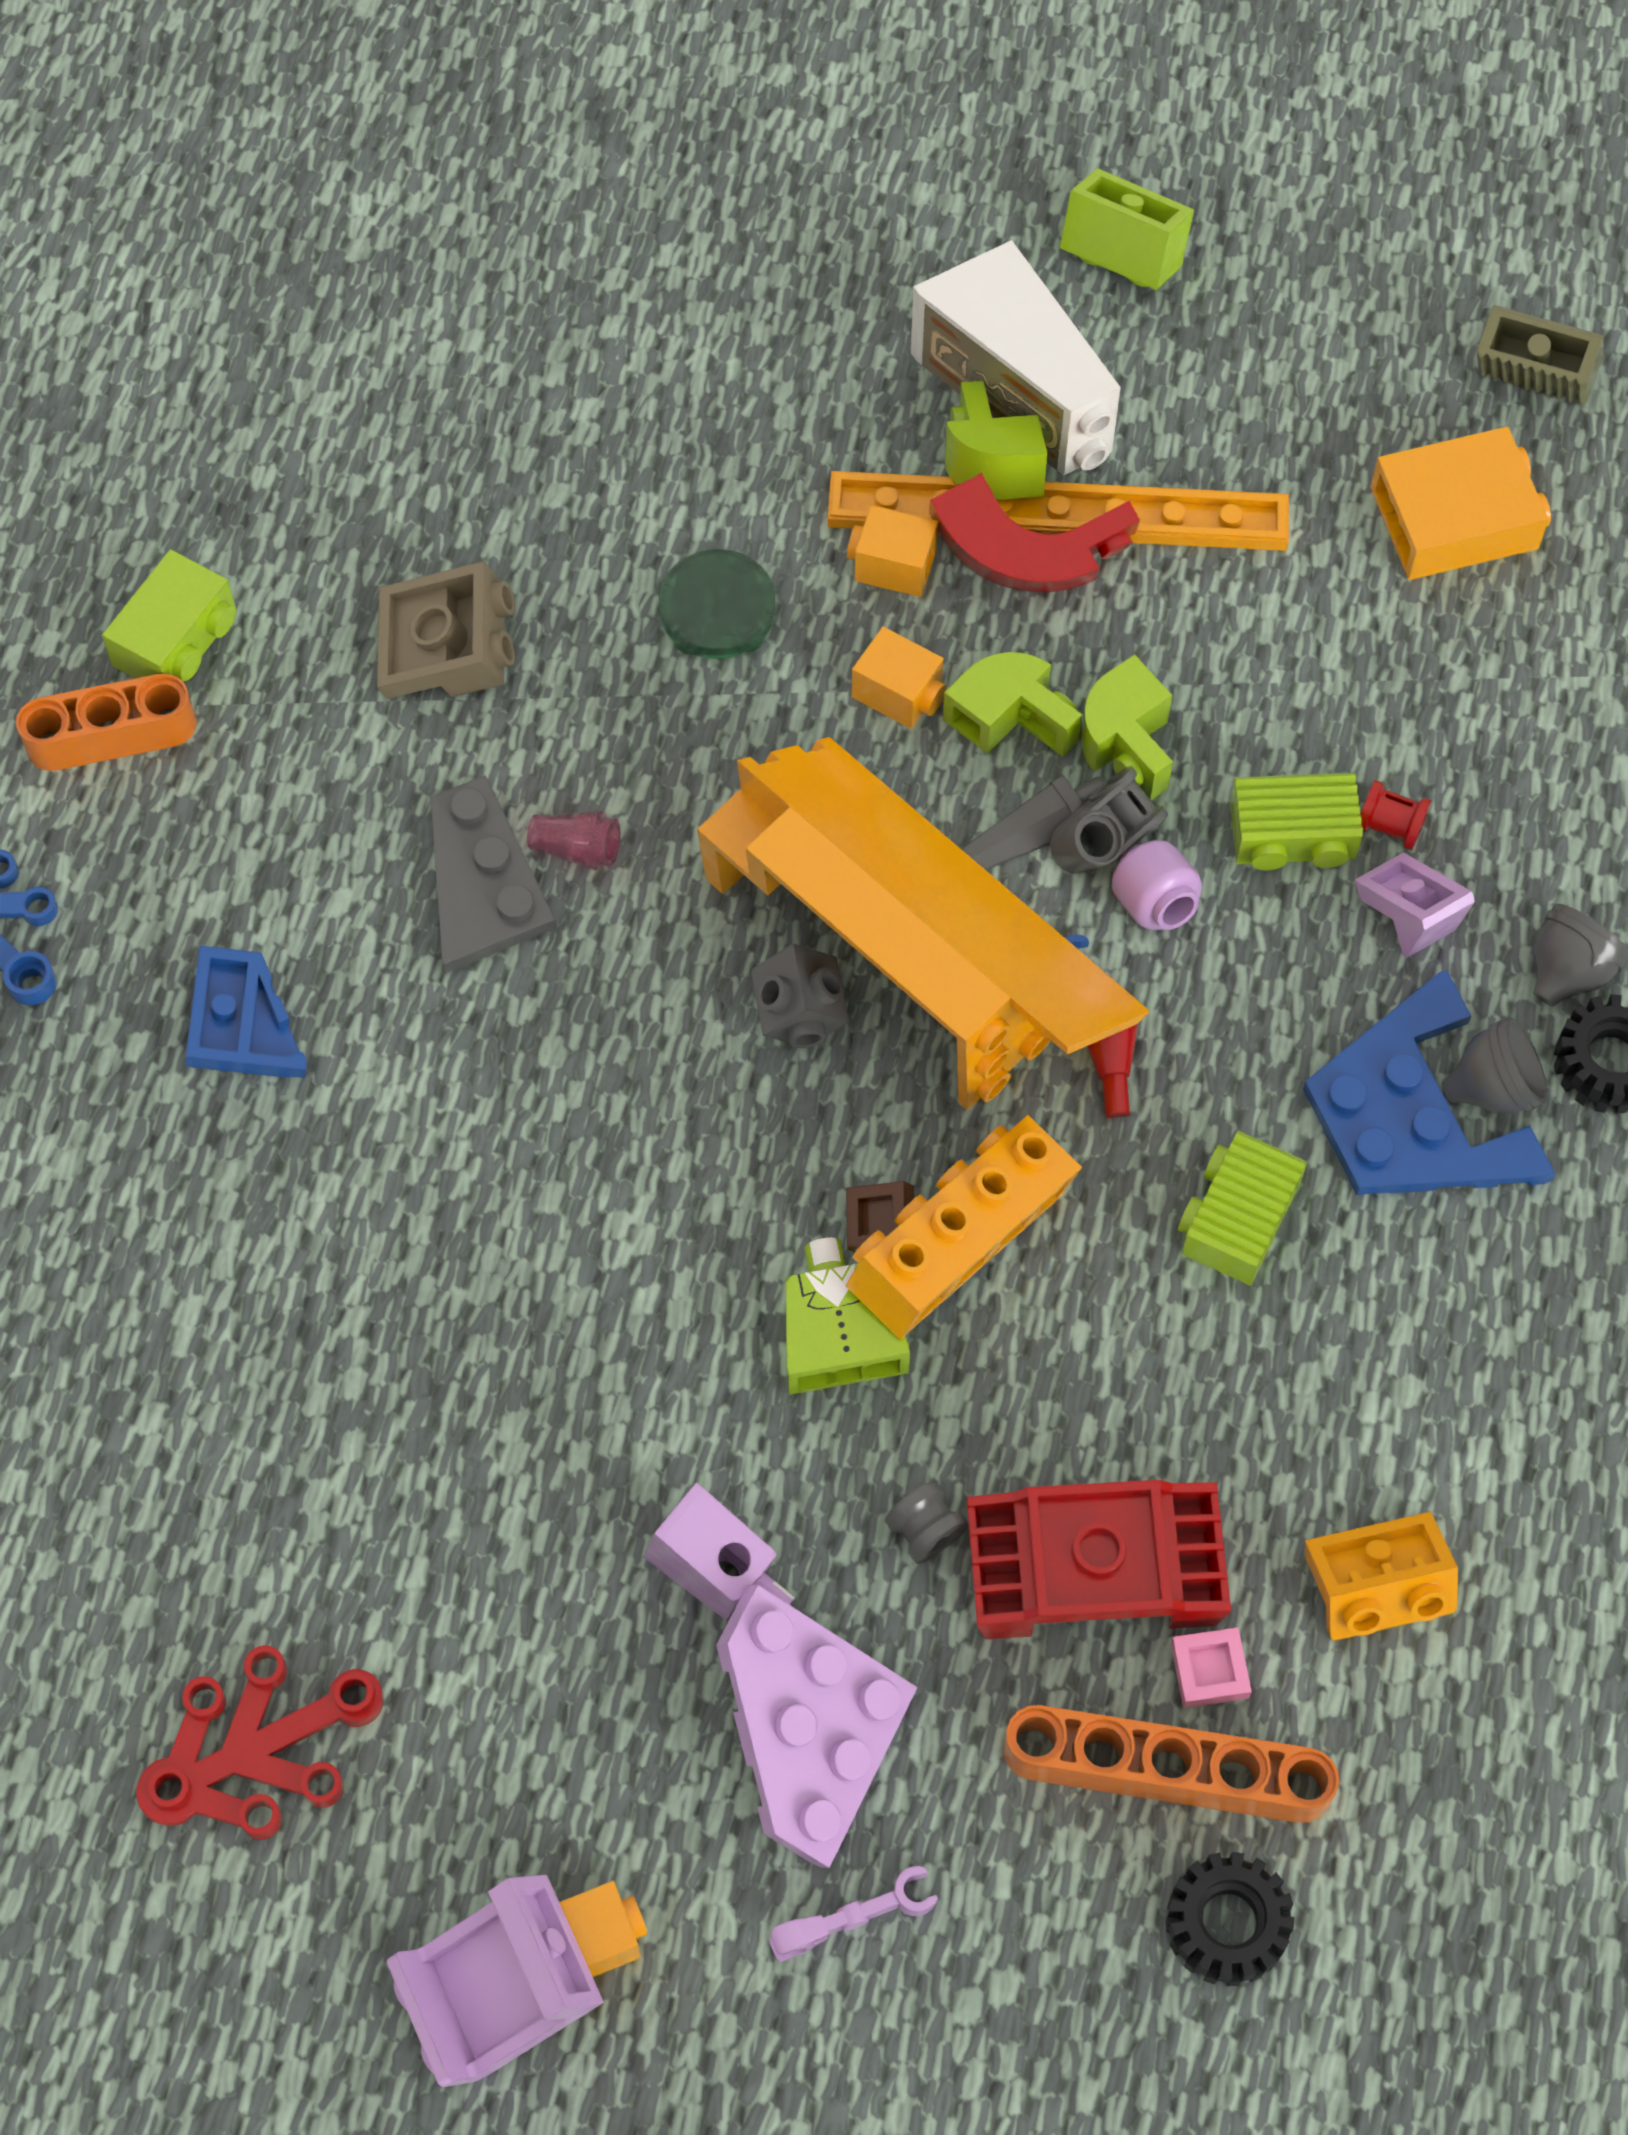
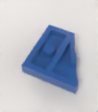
(239, 1018)

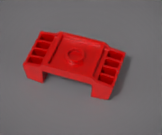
(1098, 1555)

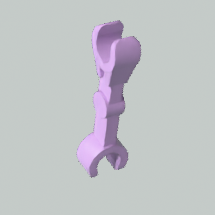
(805, 1933)

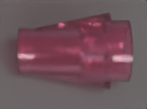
(577, 837)

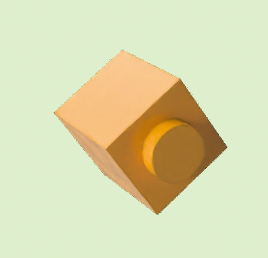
(894, 550)
(898, 678)
(605, 1927)

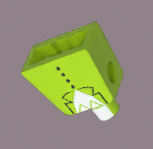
(831, 1331)

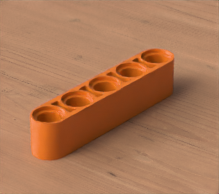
(1200, 1750)

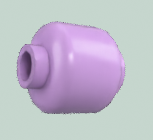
(1157, 885)

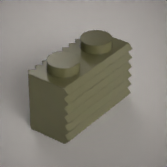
(1540, 354)

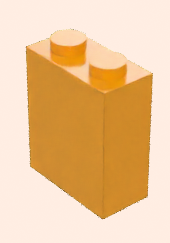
(1460, 502)

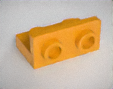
(1383, 1575)

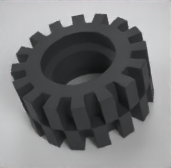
(1575, 1059)
(1259, 1890)

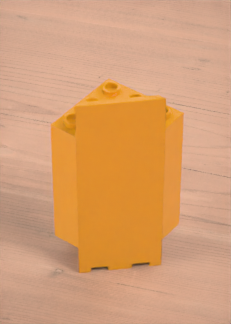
(913, 911)

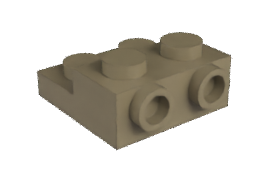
(444, 632)

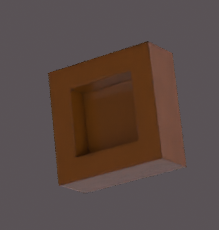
(874, 1209)

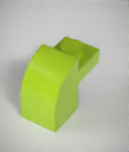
(1003, 449)
(1009, 692)
(1117, 724)

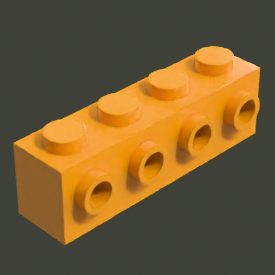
(961, 1226)

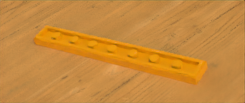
(1165, 514)

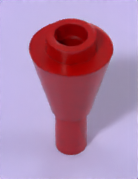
(1113, 1065)

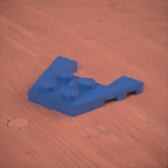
(1394, 1120)

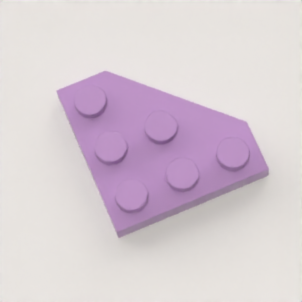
(807, 1720)

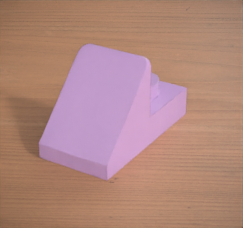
(1416, 899)

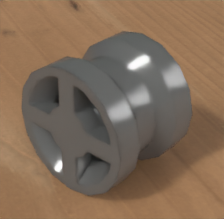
(926, 1522)

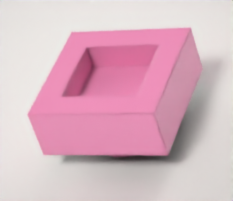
(1210, 1667)

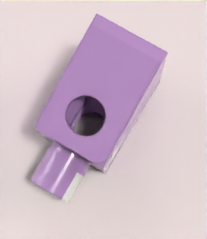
(698, 1538)

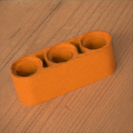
(81, 712)

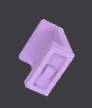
(495, 1982)

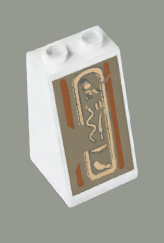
(1007, 329)

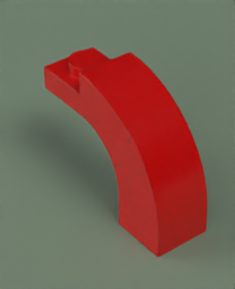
(1020, 558)

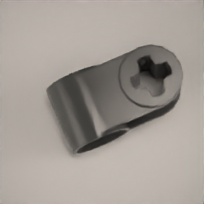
(1114, 819)

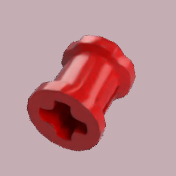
(1394, 814)

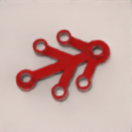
(250, 1750)

